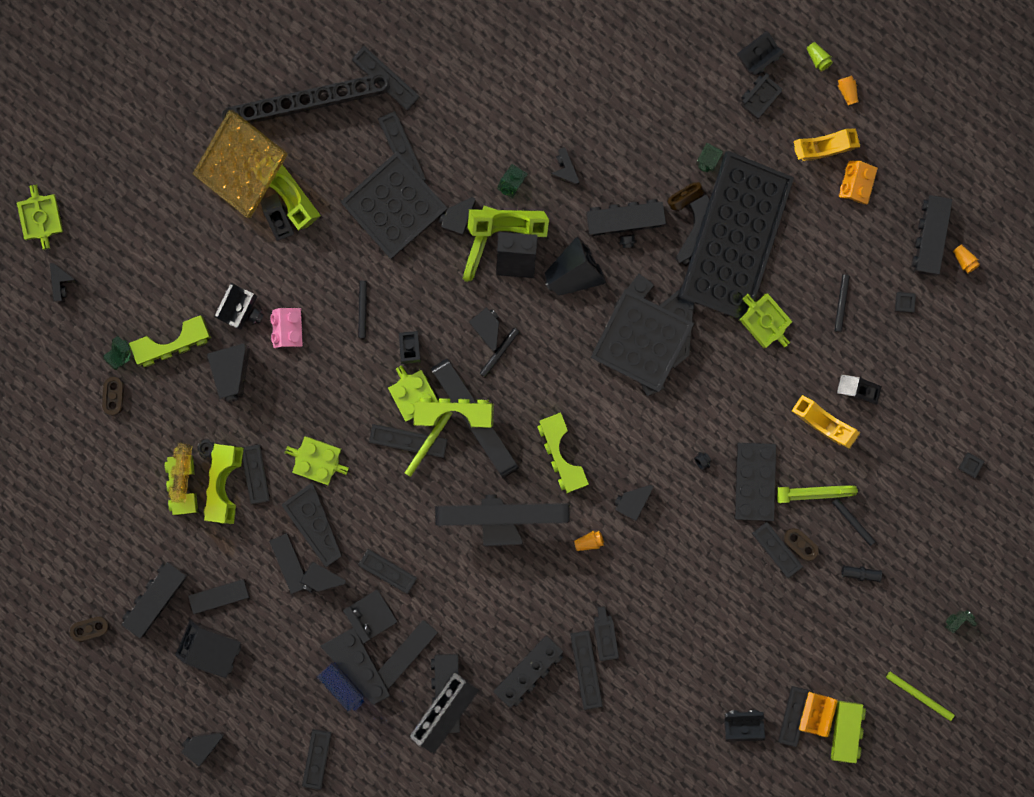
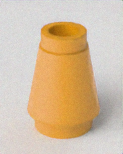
(848, 89)
(966, 259)
(589, 541)

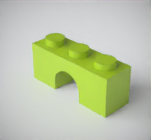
(190, 504)

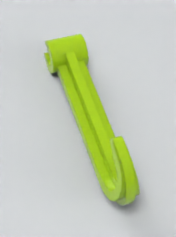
(475, 255)
(785, 494)

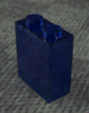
(341, 687)

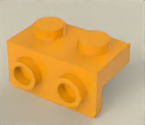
(858, 181)
(818, 714)

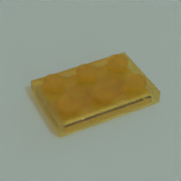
(180, 473)

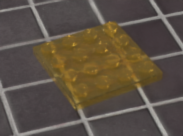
(240, 163)

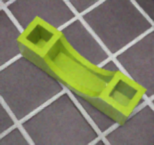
(299, 207)
(491, 221)
(193, 332)
(478, 414)
(571, 476)
(218, 505)

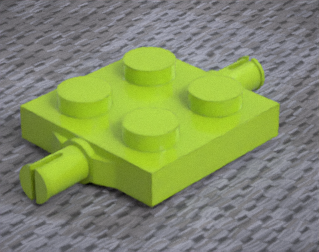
(39, 217)
(765, 320)
(410, 390)
(316, 460)

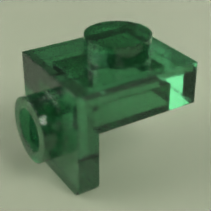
(709, 158)
(511, 181)
(118, 354)
(957, 620)

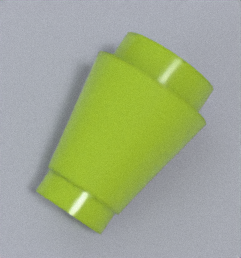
(820, 58)

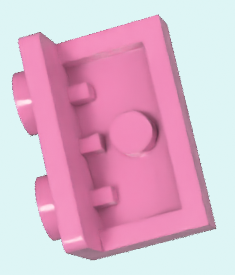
(286, 327)

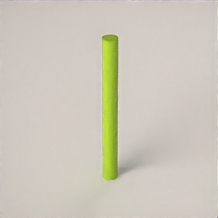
(428, 443)
(920, 696)

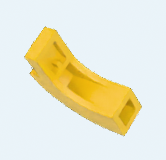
(826, 145)
(824, 422)

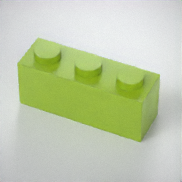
(847, 732)

